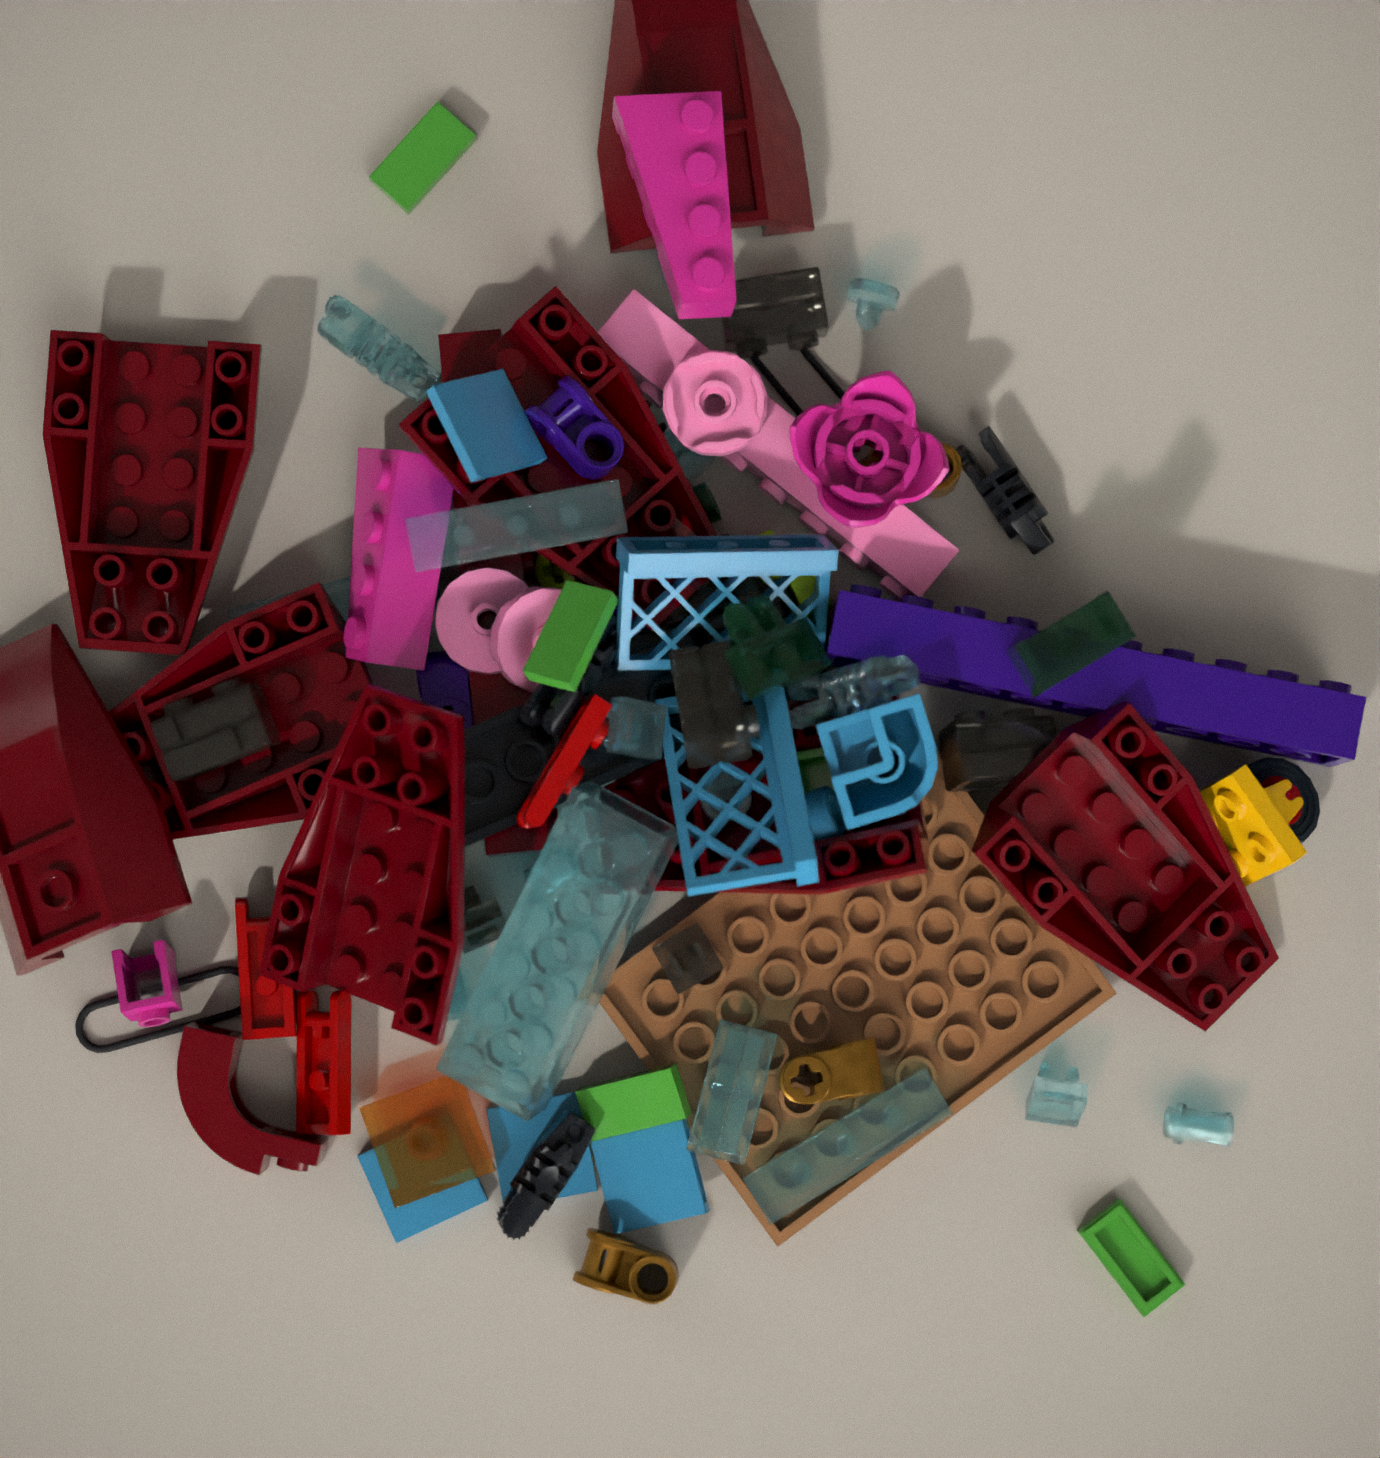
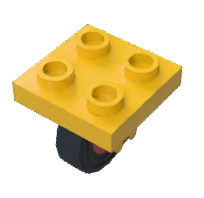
(1263, 815)

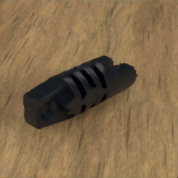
(1008, 494)
(559, 706)
(544, 1174)

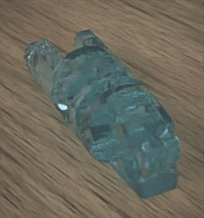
(376, 349)
(851, 689)

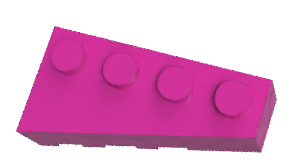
(681, 176)
(387, 599)

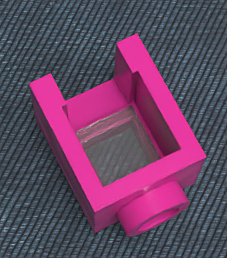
(148, 985)

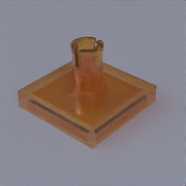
(427, 1139)

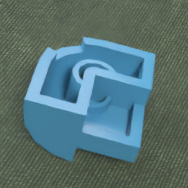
(880, 759)

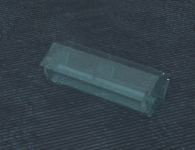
(732, 1092)

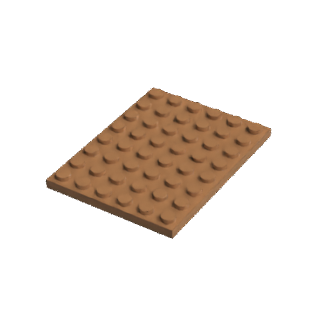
(921, 962)

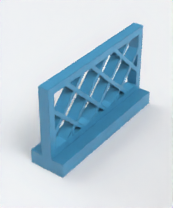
(712, 558)
(783, 791)

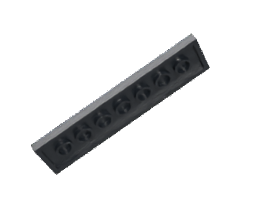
(509, 755)

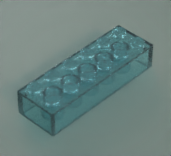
(558, 949)

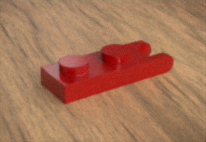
(563, 768)
(266, 1005)
(323, 1065)

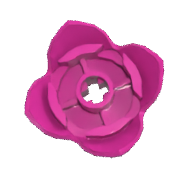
(876, 414)

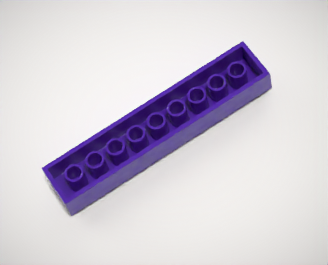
(1167, 689)

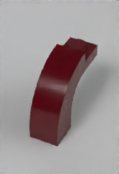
(218, 1114)

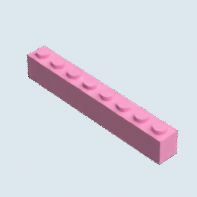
(898, 549)

